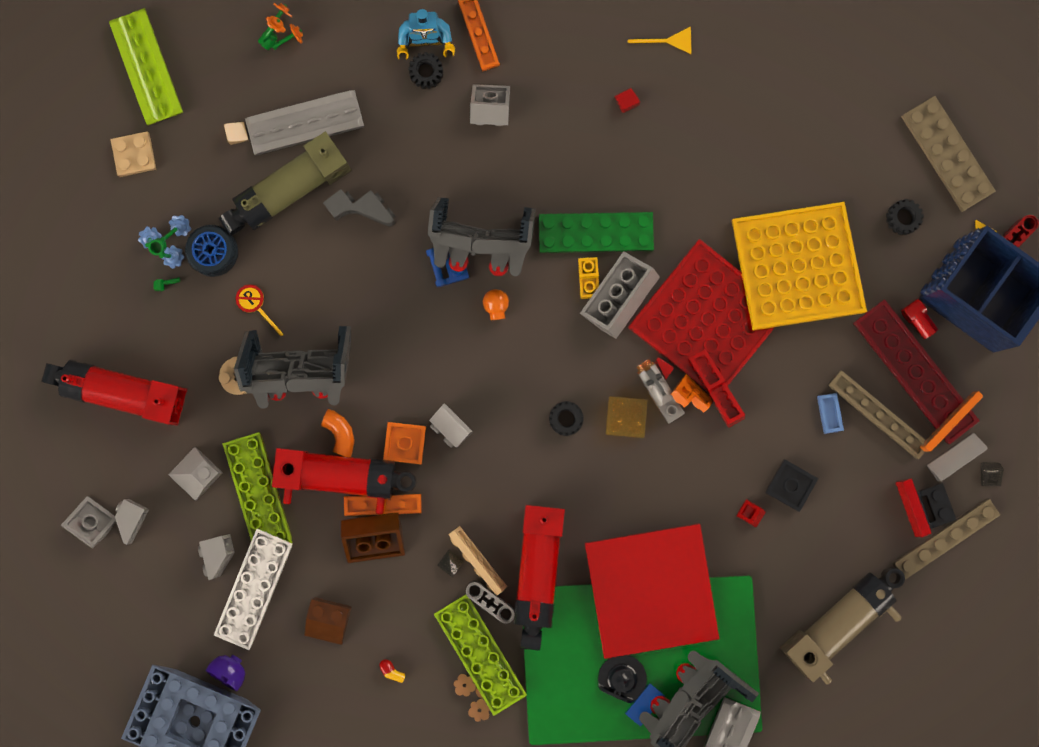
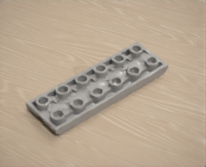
(304, 122)
(732, 725)

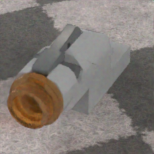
(659, 391)

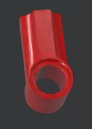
(917, 315)

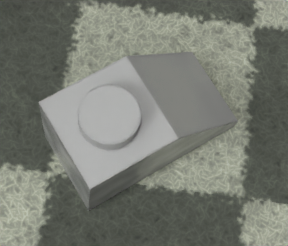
(129, 519)

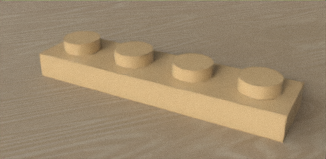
(479, 562)

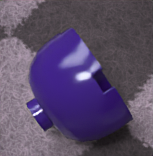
(228, 671)

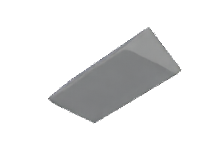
(957, 457)

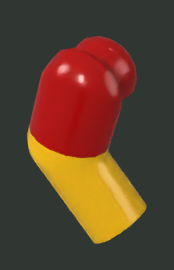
(390, 672)

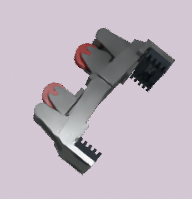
(462, 239)
(697, 697)

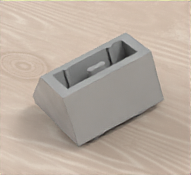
(216, 555)

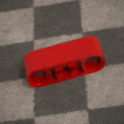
(1018, 227)

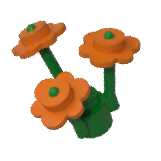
(269, 38)

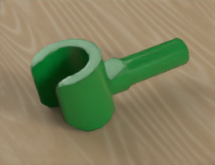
(158, 284)

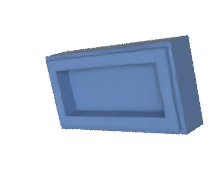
(830, 413)

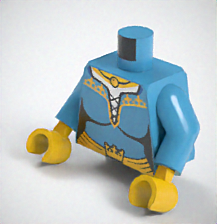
(422, 30)

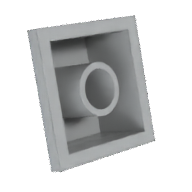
(490, 105)
(450, 426)

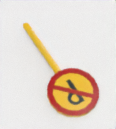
(250, 299)

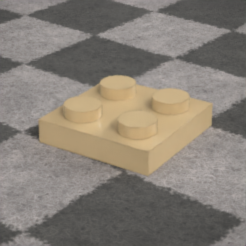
(133, 154)

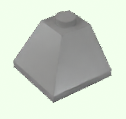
(195, 473)

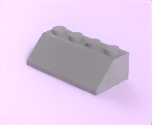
(620, 294)

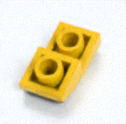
(588, 276)

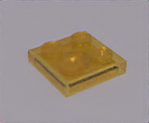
(626, 417)

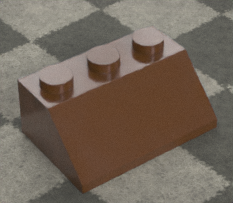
(372, 537)

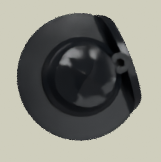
(622, 678)

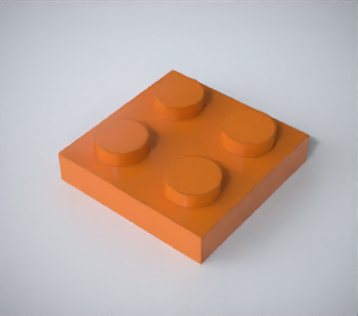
(404, 443)

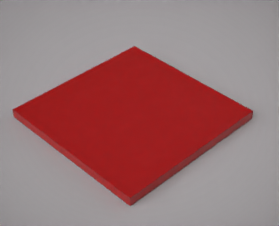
(700, 310)
(652, 590)

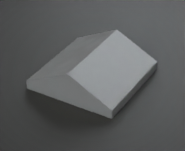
(89, 522)

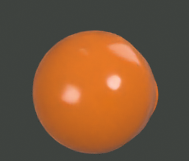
(496, 303)

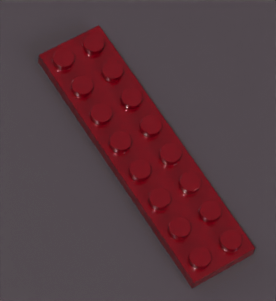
(913, 368)

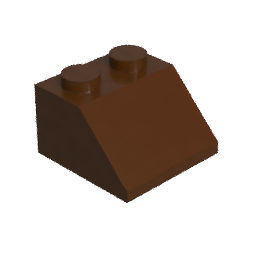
(327, 620)

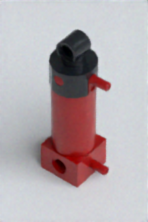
(117, 391)
(338, 474)
(538, 572)

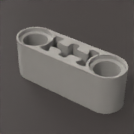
(490, 609)

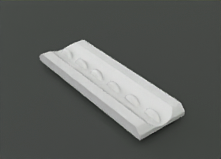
(253, 589)

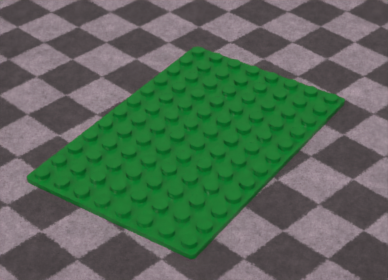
(563, 675)

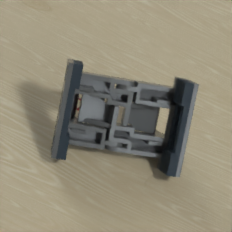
(294, 371)

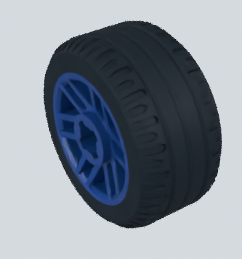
(200, 245)

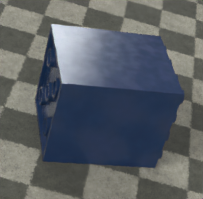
(987, 290)

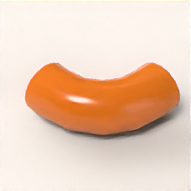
(341, 430)

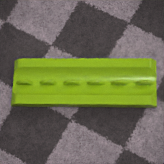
(146, 66)
(254, 488)
(480, 654)

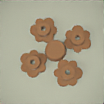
(470, 687)

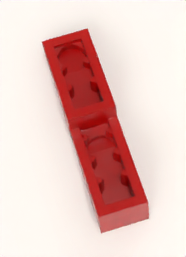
(717, 388)

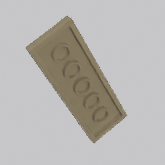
(948, 153)

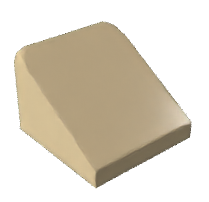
(236, 132)

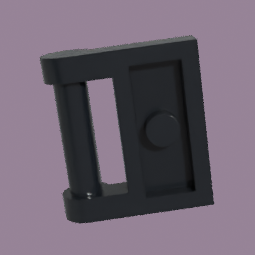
(938, 504)

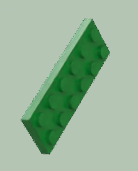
(596, 232)

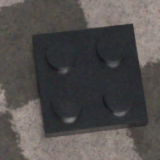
(791, 485)

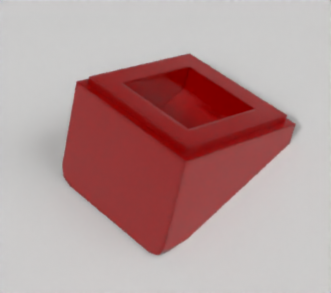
(627, 100)
(664, 367)
(751, 513)

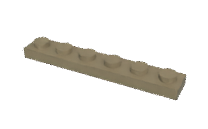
(878, 414)
(947, 538)

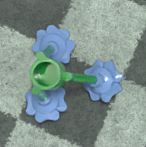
(156, 245)

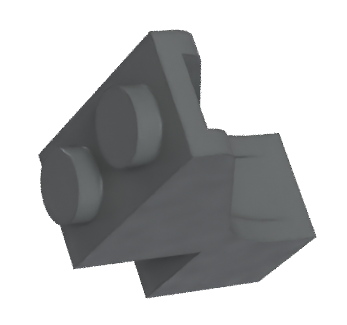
(368, 205)

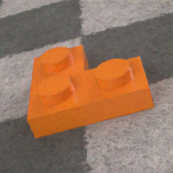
(689, 391)

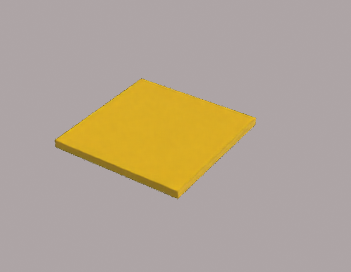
(798, 266)

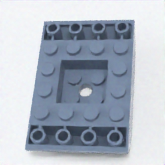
(171, 700)

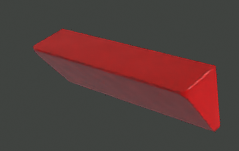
(913, 507)

